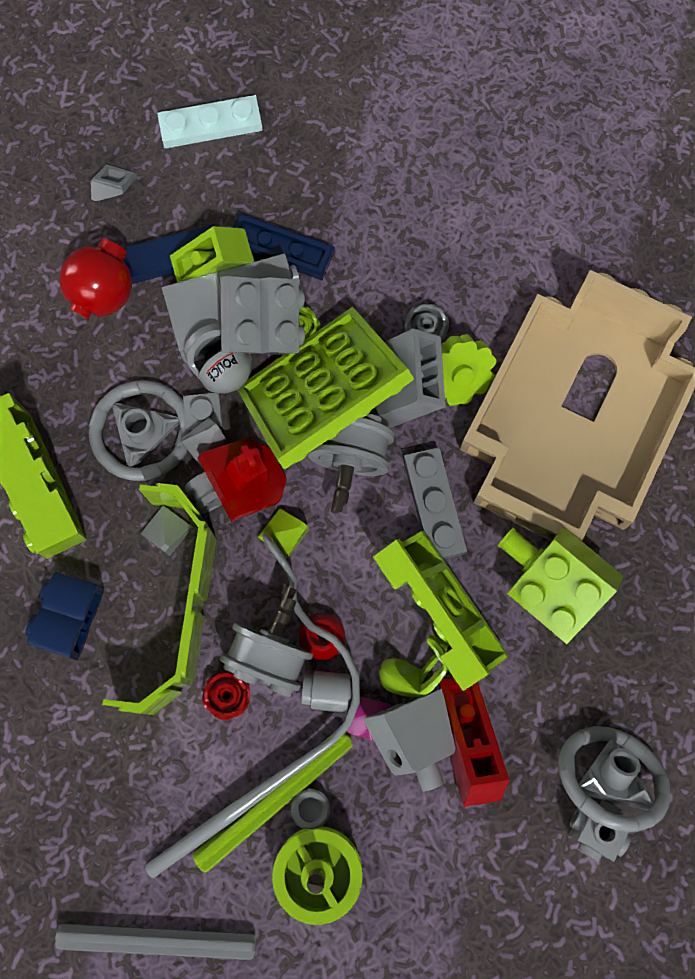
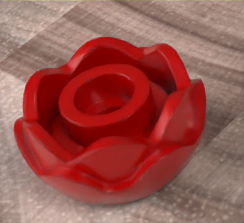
(321, 649)
(216, 703)

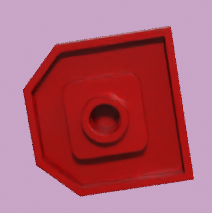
(244, 477)

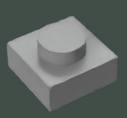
(201, 407)

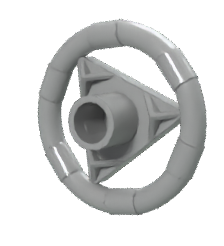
(138, 430)
(615, 779)

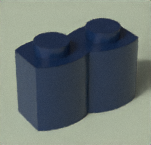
(64, 615)

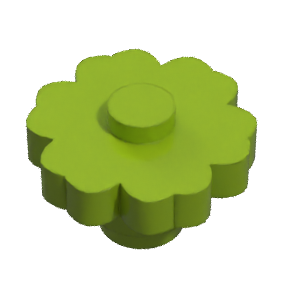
(466, 368)

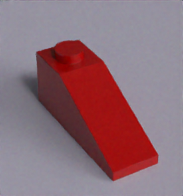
(477, 756)

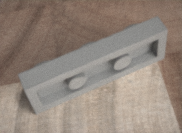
(435, 502)

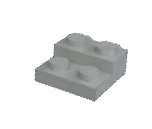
(261, 315)

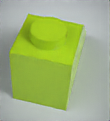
(212, 252)

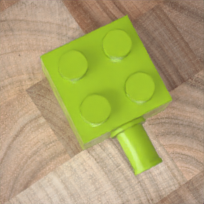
(562, 582)

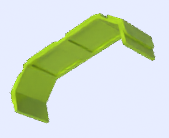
(193, 623)

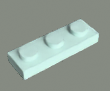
(209, 121)

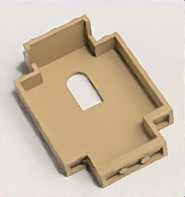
(559, 466)

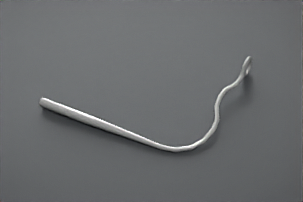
(250, 799)

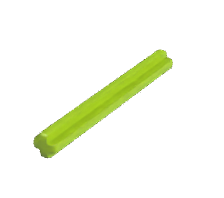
(239, 830)

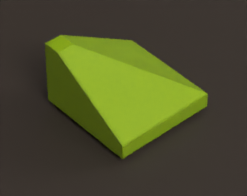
(285, 531)

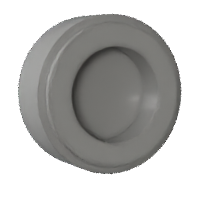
(310, 809)

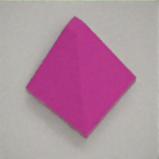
(365, 709)

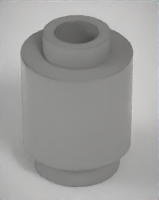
(327, 691)

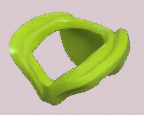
(408, 680)

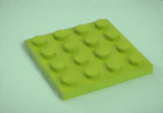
(323, 387)

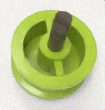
(317, 875)

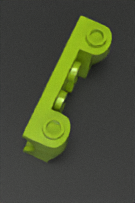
(454, 614)

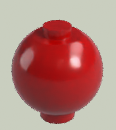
(96, 279)

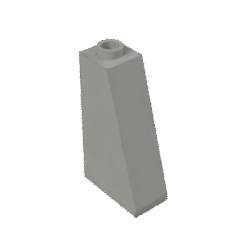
(198, 300)

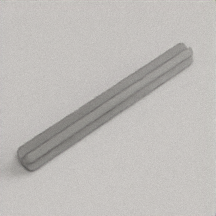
(155, 941)

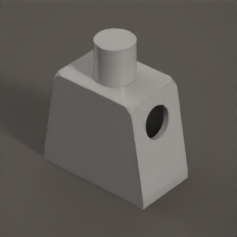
(414, 737)

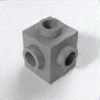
(587, 833)

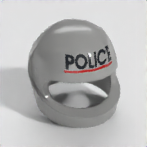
(221, 372)

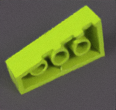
(34, 484)

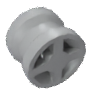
(204, 493)

